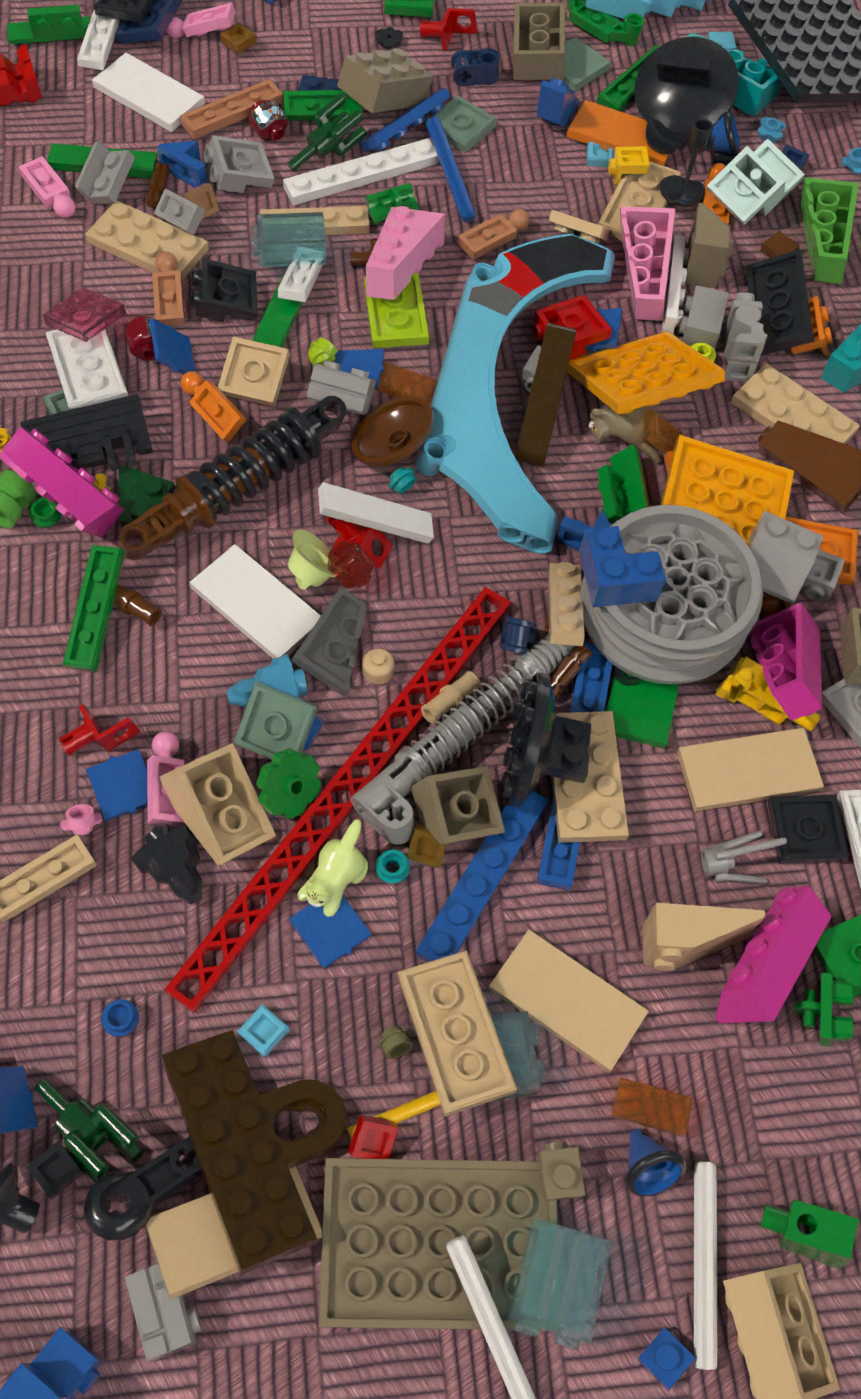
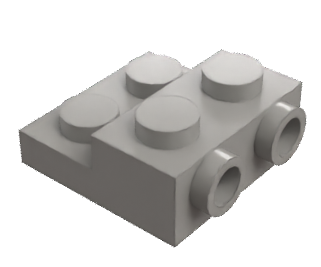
(237, 164)

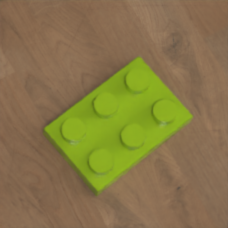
(398, 320)

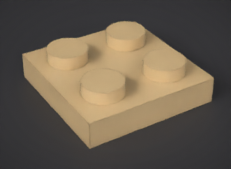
(569, 224)
(253, 371)

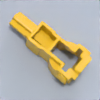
(749, 686)

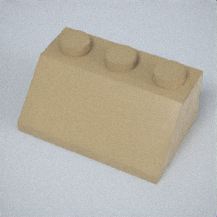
(780, 1334)

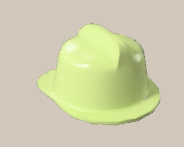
(309, 560)

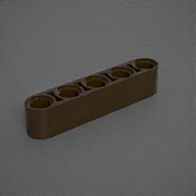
(545, 394)

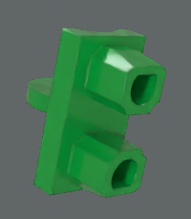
(381, 202)
(832, 993)

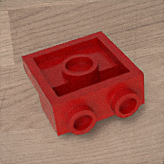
(576, 314)

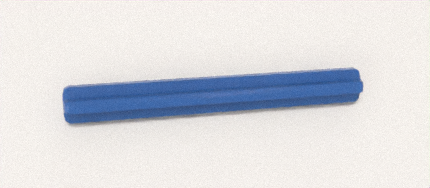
(450, 169)

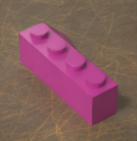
(59, 481)
(791, 659)
(774, 957)

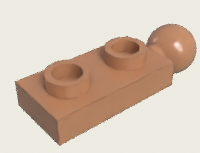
(493, 233)
(168, 290)

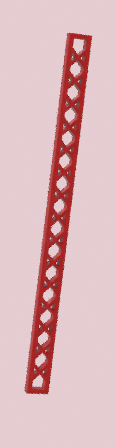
(337, 783)

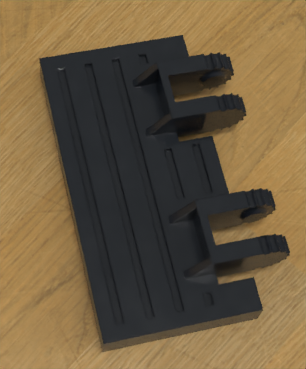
(95, 429)

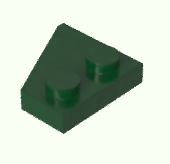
(140, 492)

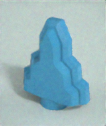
(277, 674)

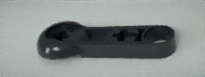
(141, 1191)

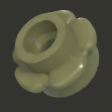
(395, 1042)

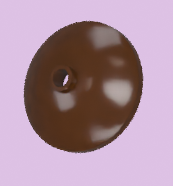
(393, 431)

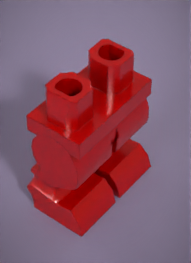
(18, 79)

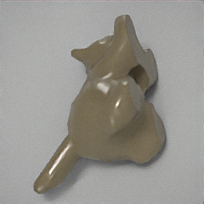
(623, 426)

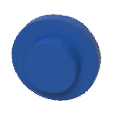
(120, 1018)

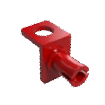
(449, 25)
(364, 536)
(92, 731)

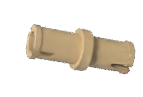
(450, 696)

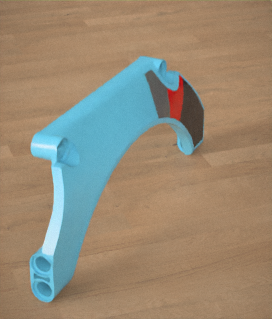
(467, 430)

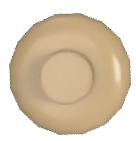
(378, 666)

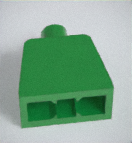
(829, 1235)

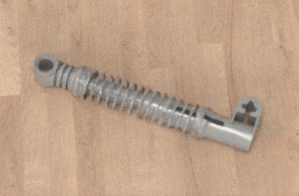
(446, 739)

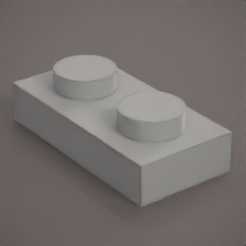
(179, 211)

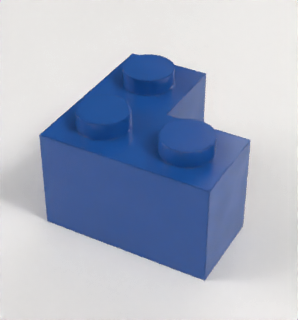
(618, 576)
(57, 1372)

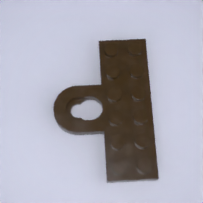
(240, 1151)

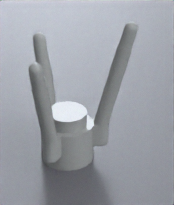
(720, 858)

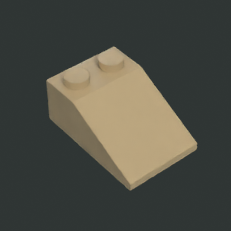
(219, 804)
(688, 932)

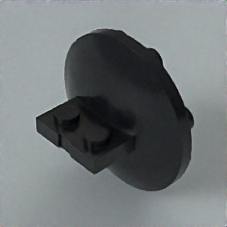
(686, 82)
(542, 743)

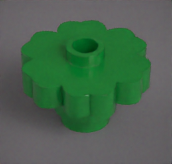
(288, 783)

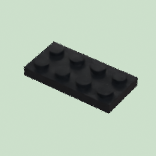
(785, 300)

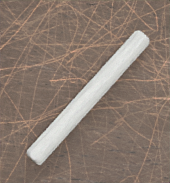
(705, 1265)
(489, 1319)

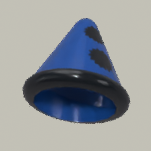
(726, 135)
(652, 1165)

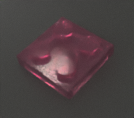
(84, 314)

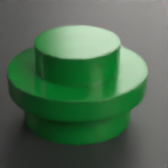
(44, 513)

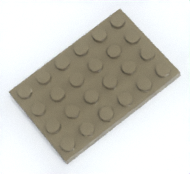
(391, 1231)

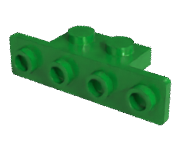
(49, 25)
(622, 485)

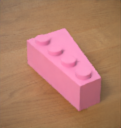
(401, 249)
(648, 251)

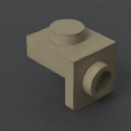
(560, 1172)

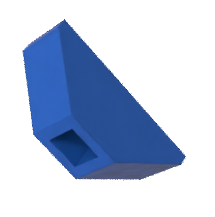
(556, 102)

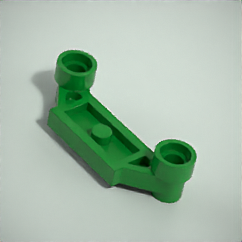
(604, 25)

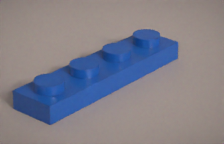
(398, 126)

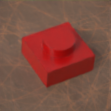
(373, 1138)

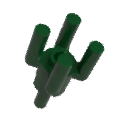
(329, 134)
(88, 1130)

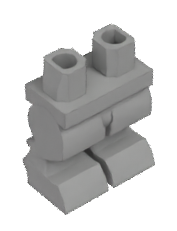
(743, 338)

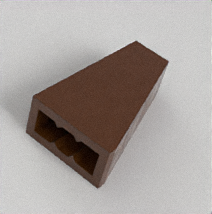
(818, 462)

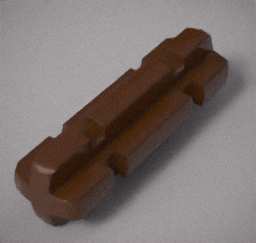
(157, 184)
(569, 668)

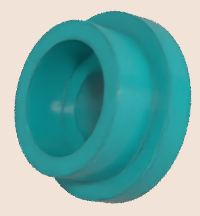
(402, 480)
(392, 857)

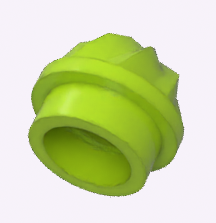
(321, 351)

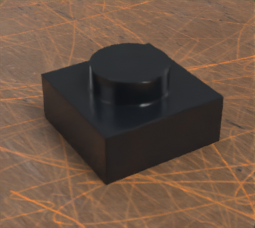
(55, 1169)

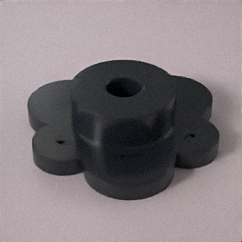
(389, 37)

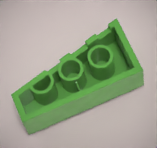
(828, 222)

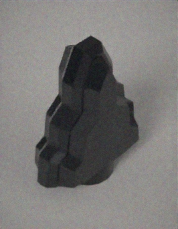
(172, 860)

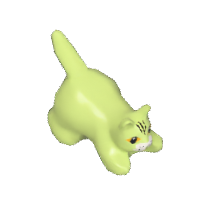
(337, 867)

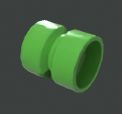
(14, 496)

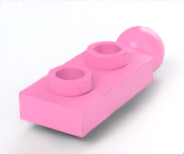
(203, 21)
(48, 186)
(159, 805)

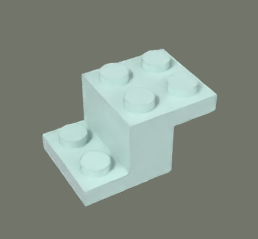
(755, 181)

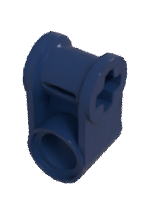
(479, 67)
(517, 635)

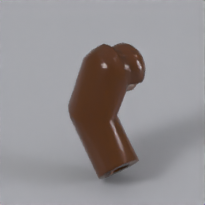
(362, 258)

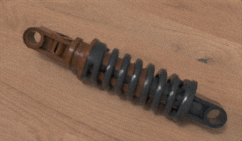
(234, 474)

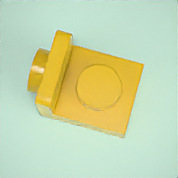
(628, 161)

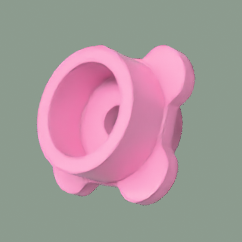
(80, 819)

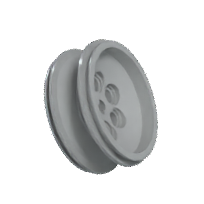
(692, 639)

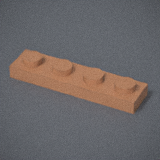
(228, 109)

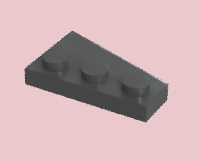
(332, 642)

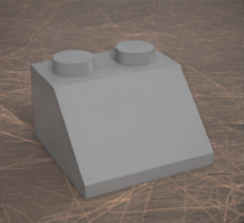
(783, 554)

